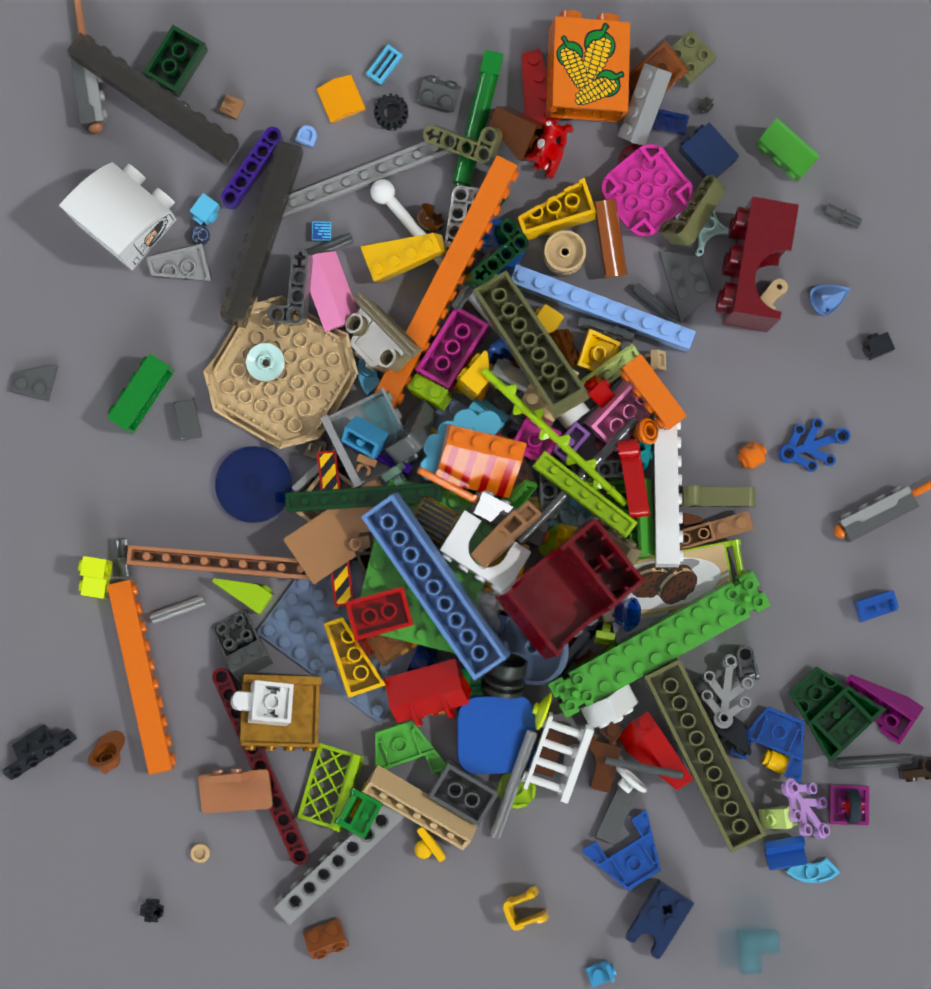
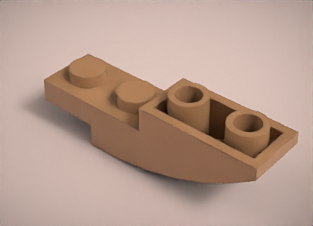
(716, 530)
(505, 533)

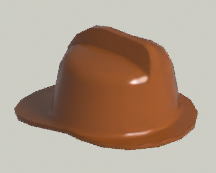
(107, 752)

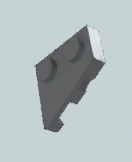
(35, 382)

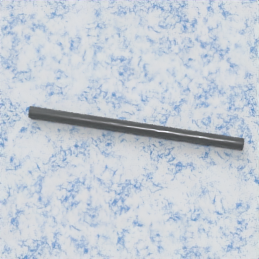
(562, 496)

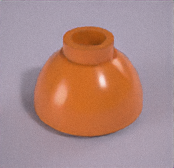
(646, 431)

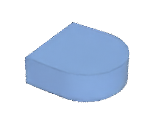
(306, 136)

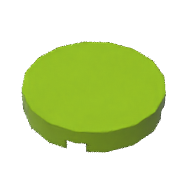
(523, 796)

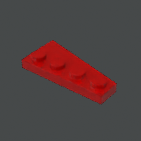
(535, 86)

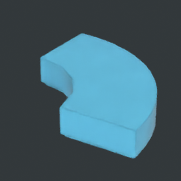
(368, 379)
(814, 872)

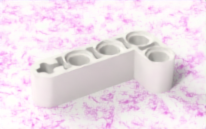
(459, 205)

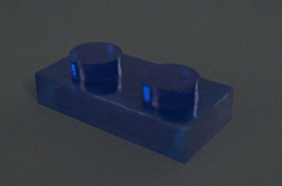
(671, 122)

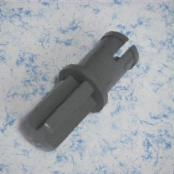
(842, 216)
(122, 549)

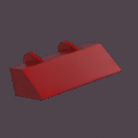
(427, 691)

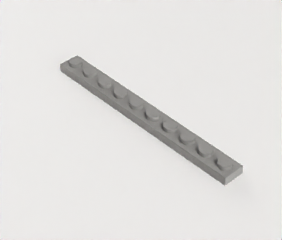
(363, 176)

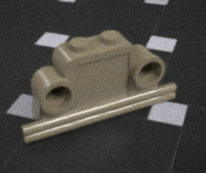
(379, 337)

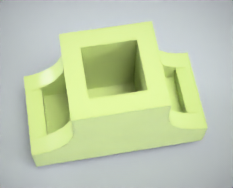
(776, 817)

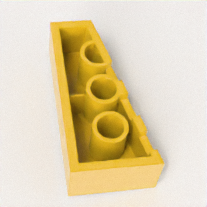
(560, 212)
(401, 255)
(354, 667)

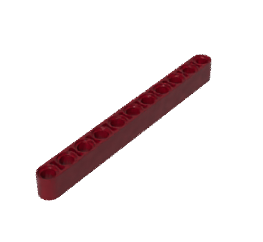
(252, 758)

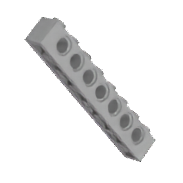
(291, 912)

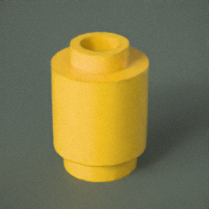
(775, 761)

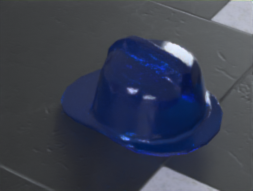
(627, 613)
(423, 657)

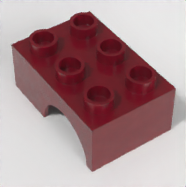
(762, 236)
(570, 588)

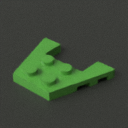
(405, 743)

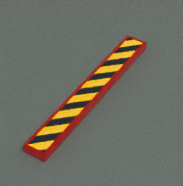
(328, 481)

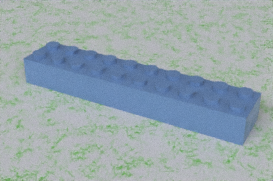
(435, 585)

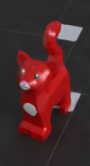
(547, 151)

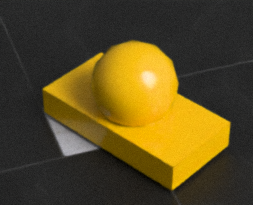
(427, 846)

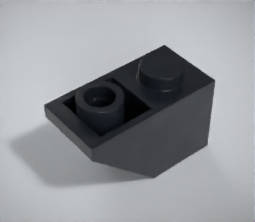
(737, 735)

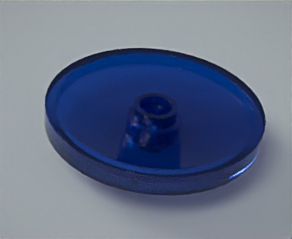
(253, 484)

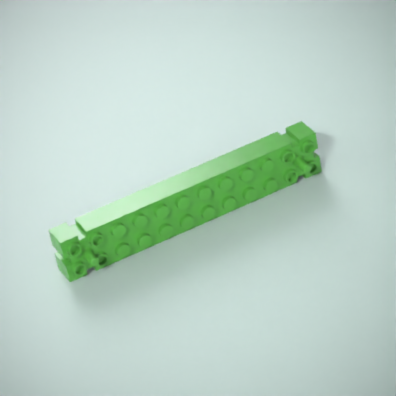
(658, 643)

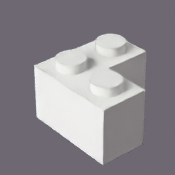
(610, 708)

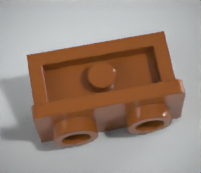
(325, 939)

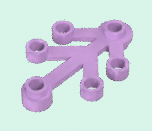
(791, 789)

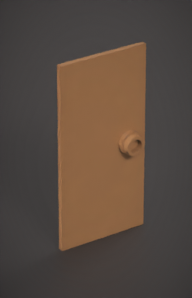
(330, 539)

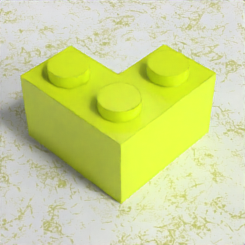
(96, 577)

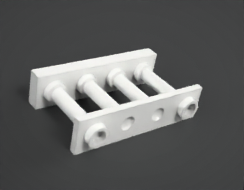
(571, 772)

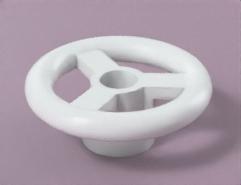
(629, 781)

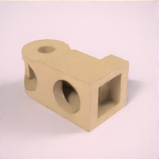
(774, 291)

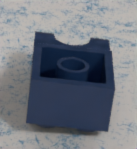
(658, 923)

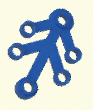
(809, 446)

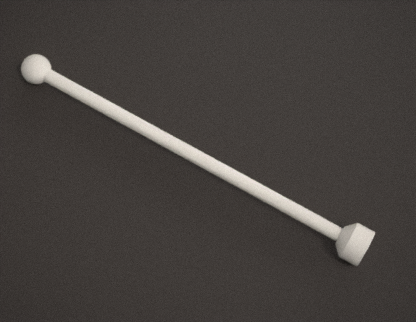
(383, 193)

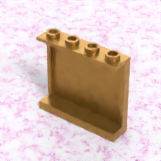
(304, 723)

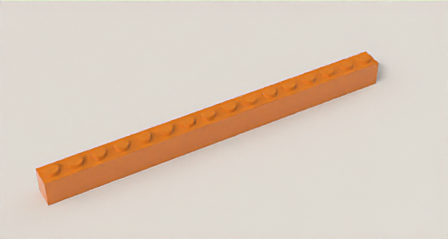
(452, 270)

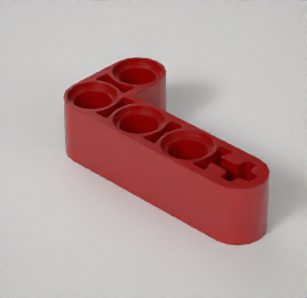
(634, 478)

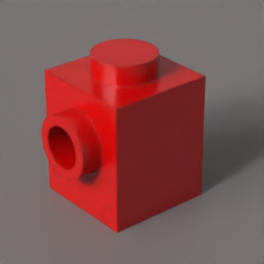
(599, 390)

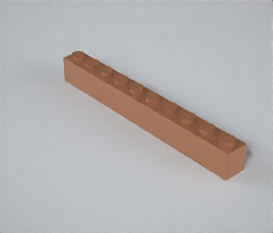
(215, 562)

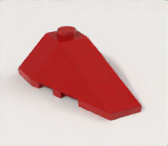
(649, 746)

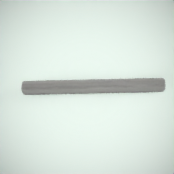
(513, 784)

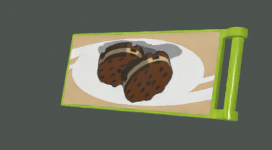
(673, 587)

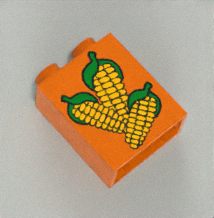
(588, 67)

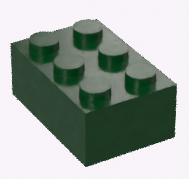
(176, 60)

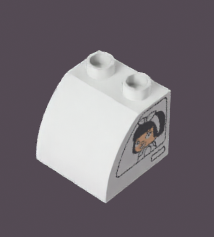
(120, 212)

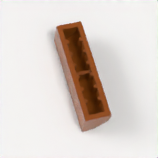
(610, 238)

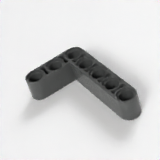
(613, 475)

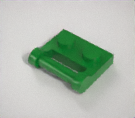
(364, 816)

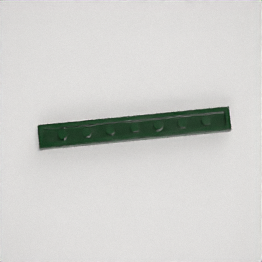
(359, 497)

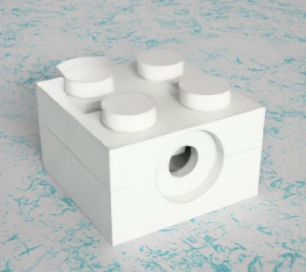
(266, 705)

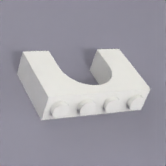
(456, 549)

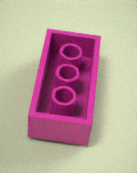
(453, 348)

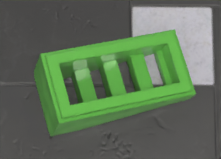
(521, 493)

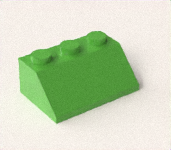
(787, 150)

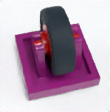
(849, 804)

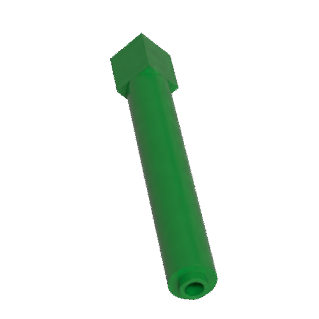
(479, 113)

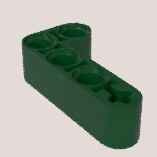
(496, 259)

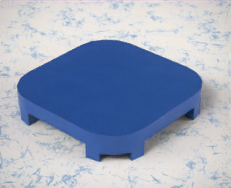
(492, 733)

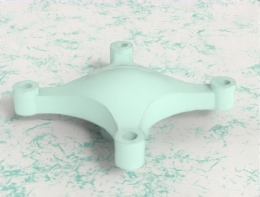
(710, 229)

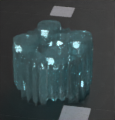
(571, 518)

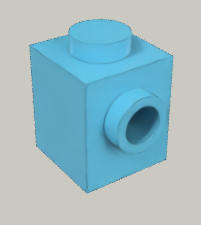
(205, 210)

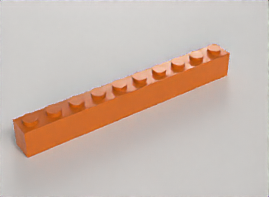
(140, 676)

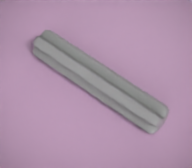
(177, 609)

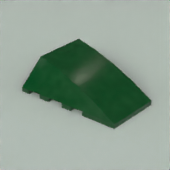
(833, 711)

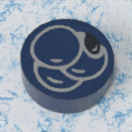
(200, 235)

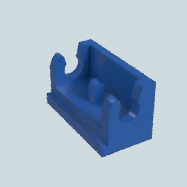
(876, 605)

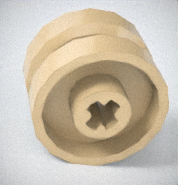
(564, 264)

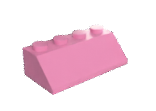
(616, 413)

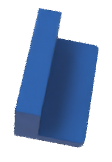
(785, 853)

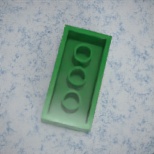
(140, 394)

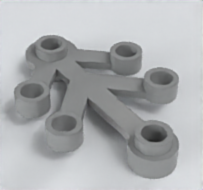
(726, 694)

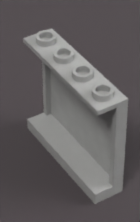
(335, 427)

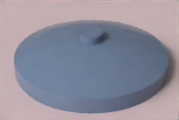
(539, 670)

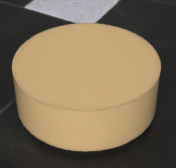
(200, 853)

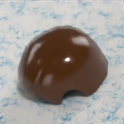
(428, 219)

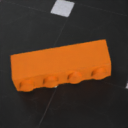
(652, 392)

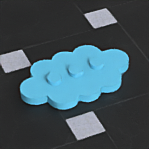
(486, 422)

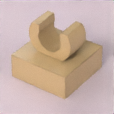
(658, 360)

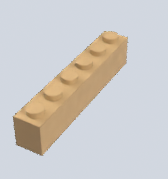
(419, 807)

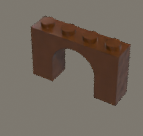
(602, 774)

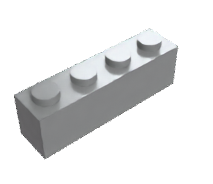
(644, 104)

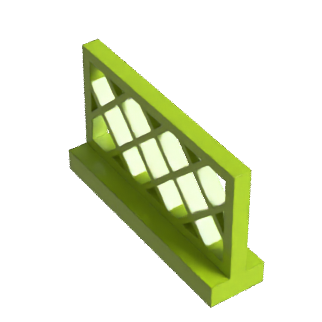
(350, 781)

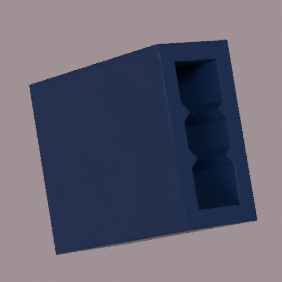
(708, 151)

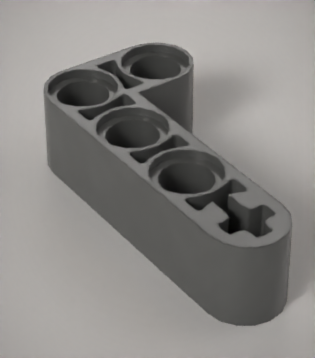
(294, 288)
(413, 434)

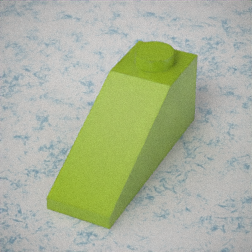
(250, 594)

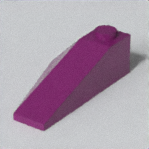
(900, 710)

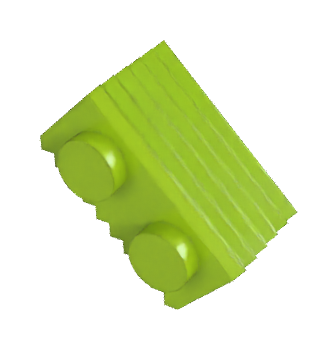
(433, 392)

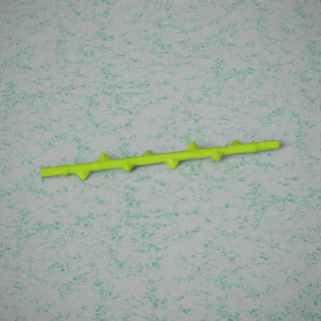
(562, 441)

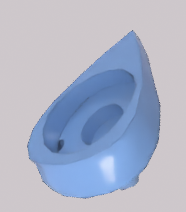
(827, 297)

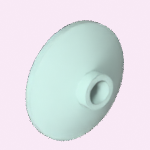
(264, 352)

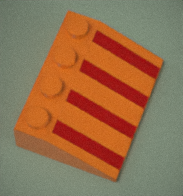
(480, 460)

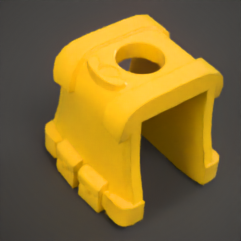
(510, 913)

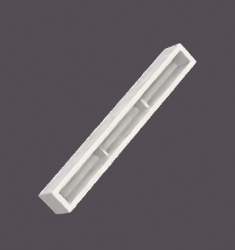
(667, 498)

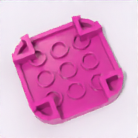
(647, 190)

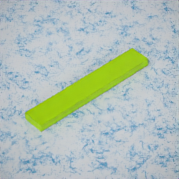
(584, 494)

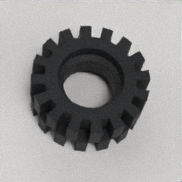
(391, 101)

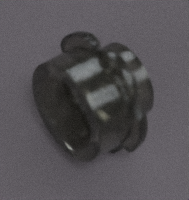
(705, 105)

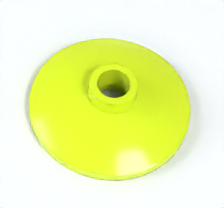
(541, 709)

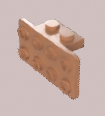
(235, 790)

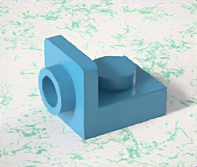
(601, 973)

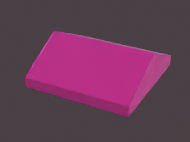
(535, 447)

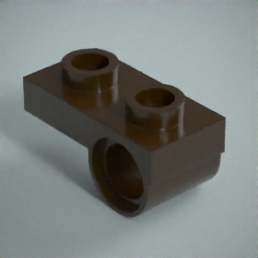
(912, 774)

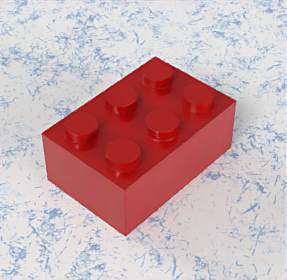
(379, 614)

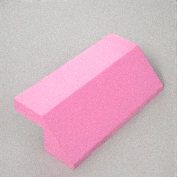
(330, 291)

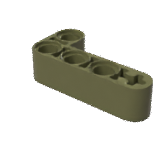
(460, 141)
(696, 213)
(717, 496)

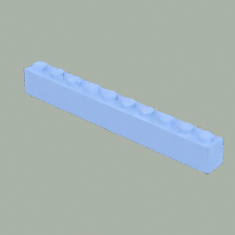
(603, 308)

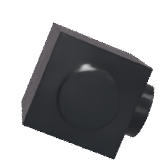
(877, 345)

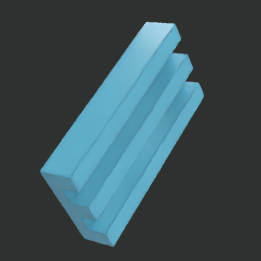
(375, 77)

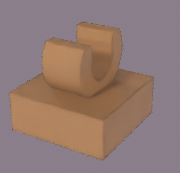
(232, 106)
(367, 462)

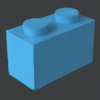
(365, 437)

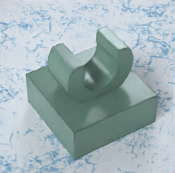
(395, 473)

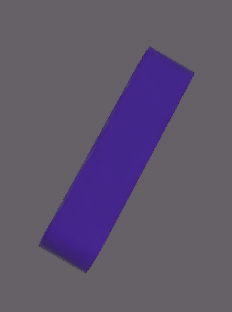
(251, 177)

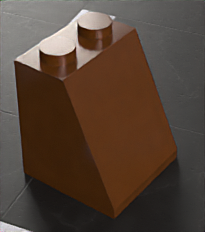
(518, 130)

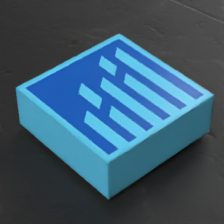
(321, 231)

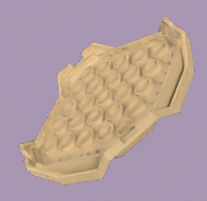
(312, 384)

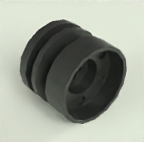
(507, 678)

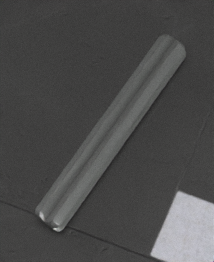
(466, 291)
(874, 761)

